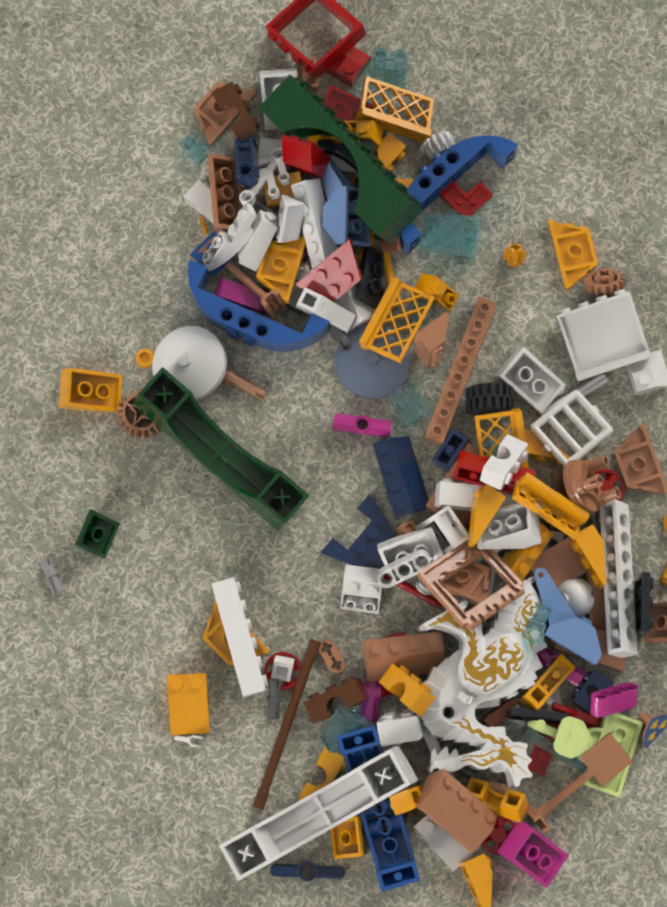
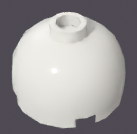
(578, 595)

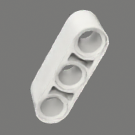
(398, 576)

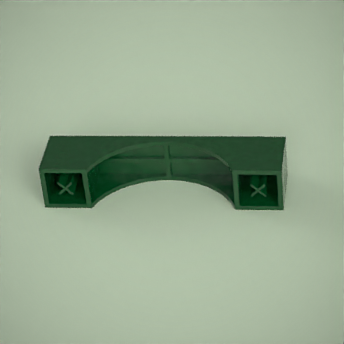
(381, 199)
(184, 420)

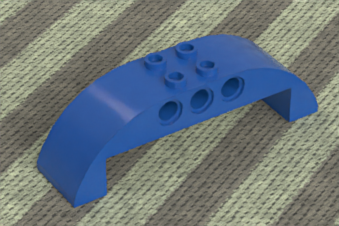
(463, 157)
(277, 336)
(383, 829)

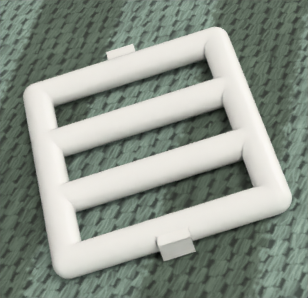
(563, 405)

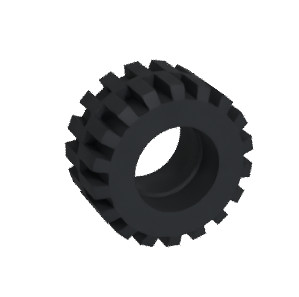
(489, 398)

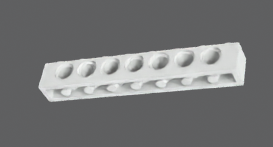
(619, 580)

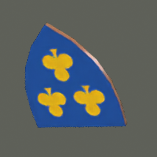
(654, 727)

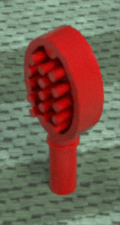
(589, 720)

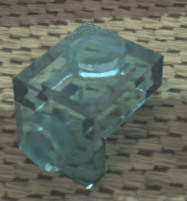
(194, 148)

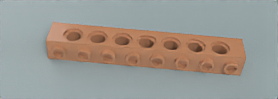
(460, 371)

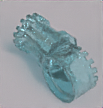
(538, 623)

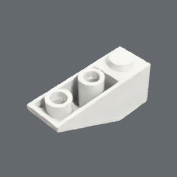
(314, 303)

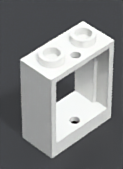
(444, 520)

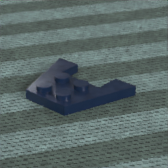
(364, 549)

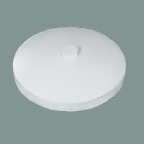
(193, 359)

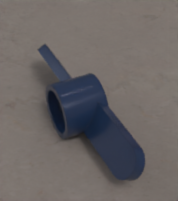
(290, 870)

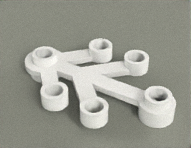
(267, 174)

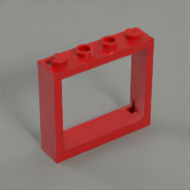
(292, 11)

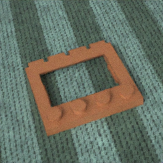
(455, 561)

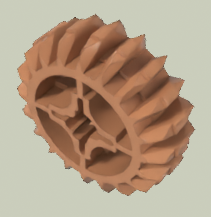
(137, 421)

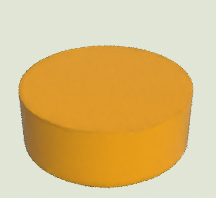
(144, 358)

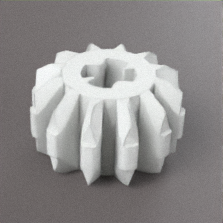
(438, 144)

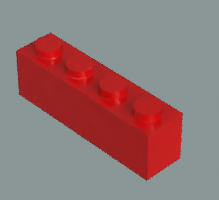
(470, 468)

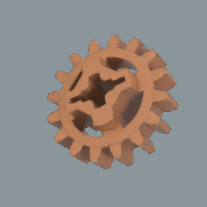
(604, 281)

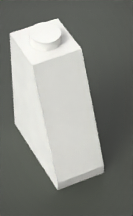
(256, 247)

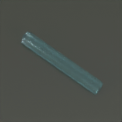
(547, 745)

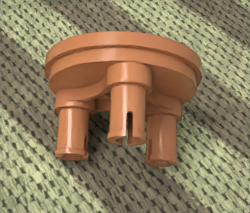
(583, 485)

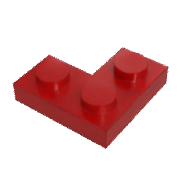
(465, 203)

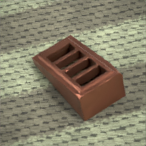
(496, 715)

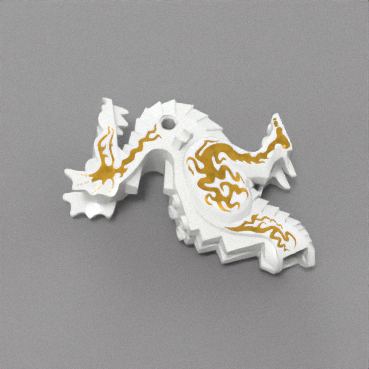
(477, 678)

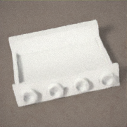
(603, 334)

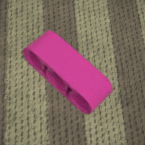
(239, 295)
(613, 699)

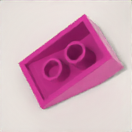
(533, 853)

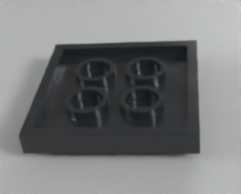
(643, 603)

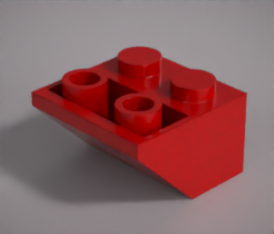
(304, 156)

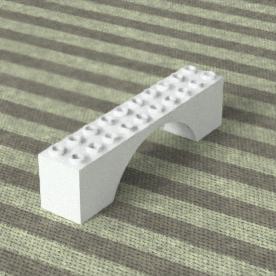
(318, 812)

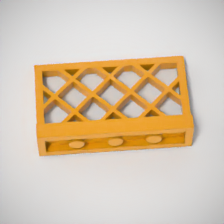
(396, 124)
(380, 318)
(516, 425)

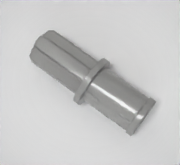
(51, 576)

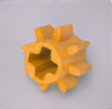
(514, 255)

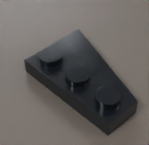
(370, 287)

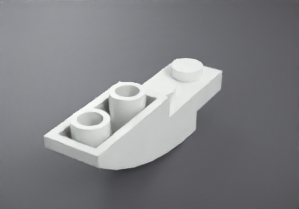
(228, 243)

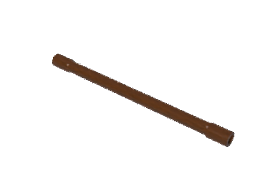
(263, 791)

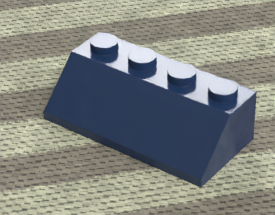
(401, 476)

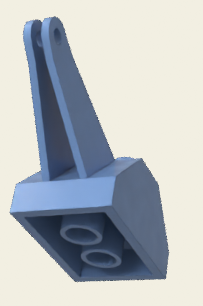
(338, 212)
(564, 627)

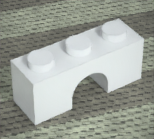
(500, 469)

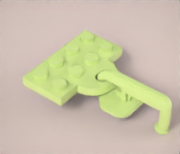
(574, 739)

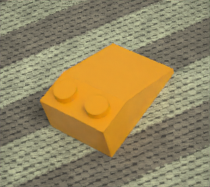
(89, 390)
(188, 704)

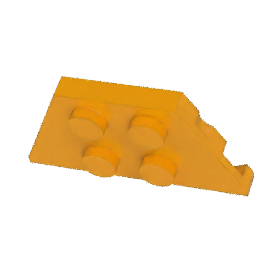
(573, 251)
(281, 266)
(216, 638)

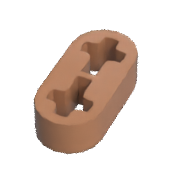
(336, 654)

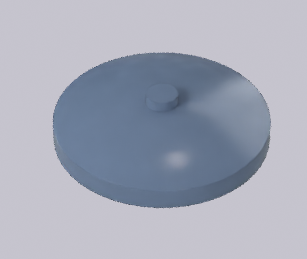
(368, 372)

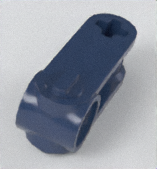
(246, 160)

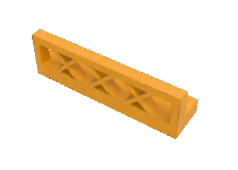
(550, 503)

